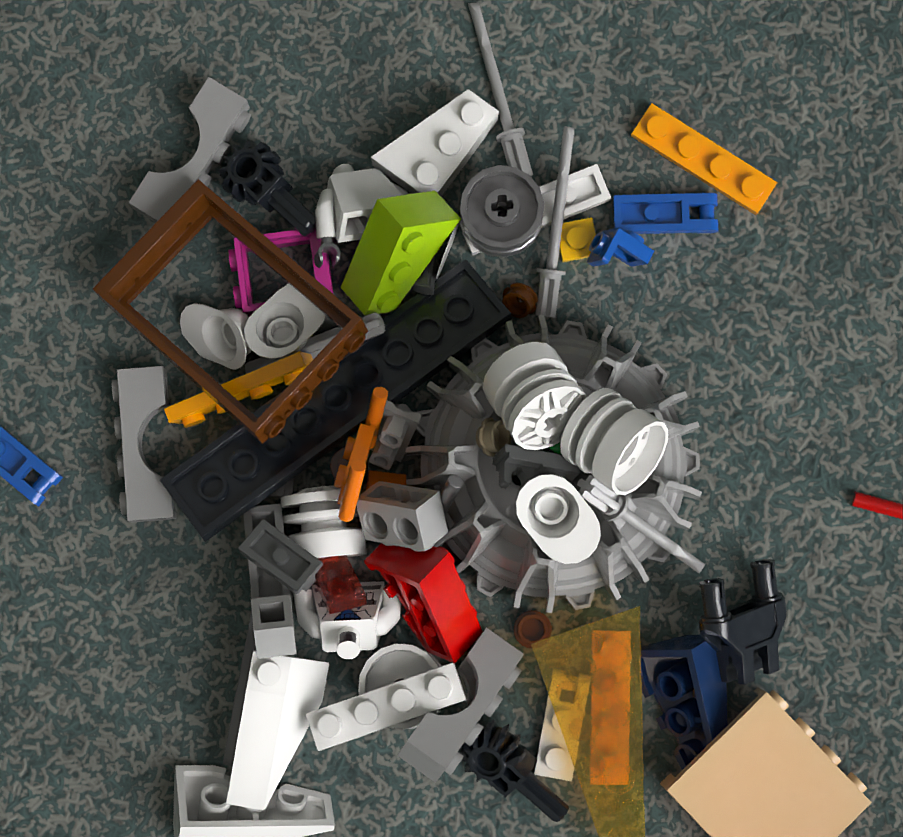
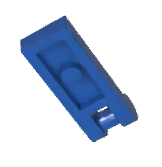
(665, 213)
(18, 461)

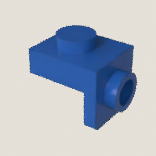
(622, 244)

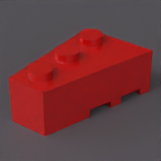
(432, 597)

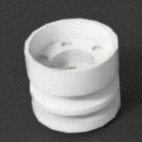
(532, 394)
(614, 441)
(321, 528)

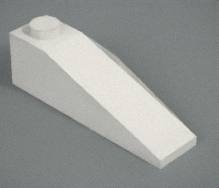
(273, 724)

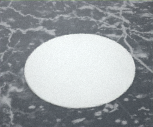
(447, 250)

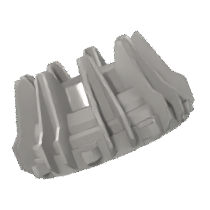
(484, 517)

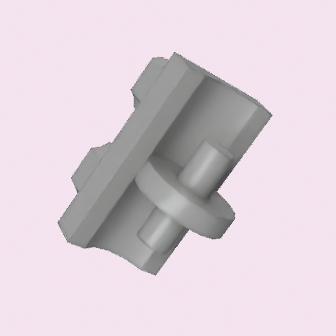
(394, 434)

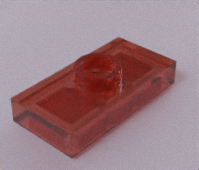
(339, 584)

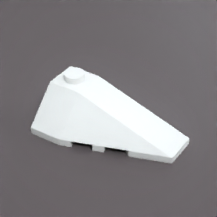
(203, 810)

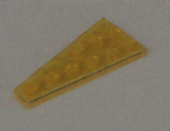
(598, 706)

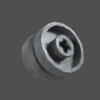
(507, 189)

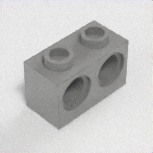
(402, 516)

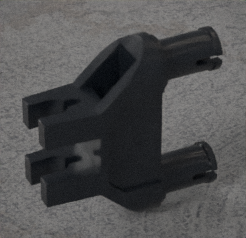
(748, 632)

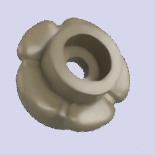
(492, 436)

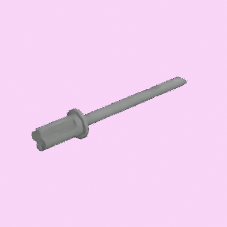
(512, 137)
(550, 276)
(615, 507)

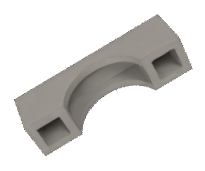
(218, 117)
(140, 396)
(270, 598)
(439, 737)

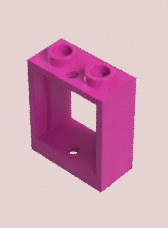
(239, 262)

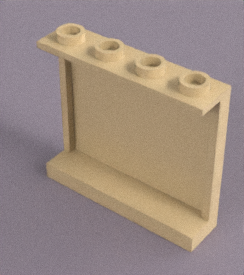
(768, 779)

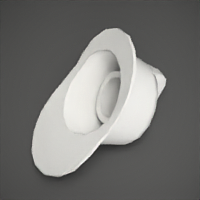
(282, 324)
(216, 333)
(558, 518)

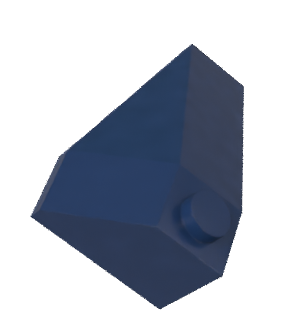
(689, 691)

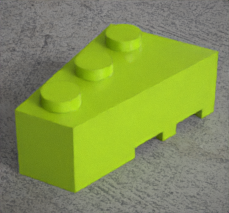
(396, 249)

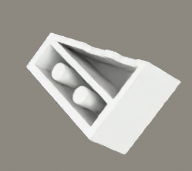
(439, 146)

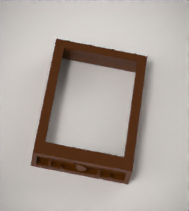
(165, 241)

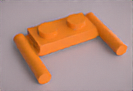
(357, 449)

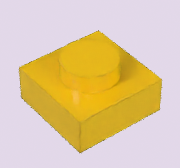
(576, 239)

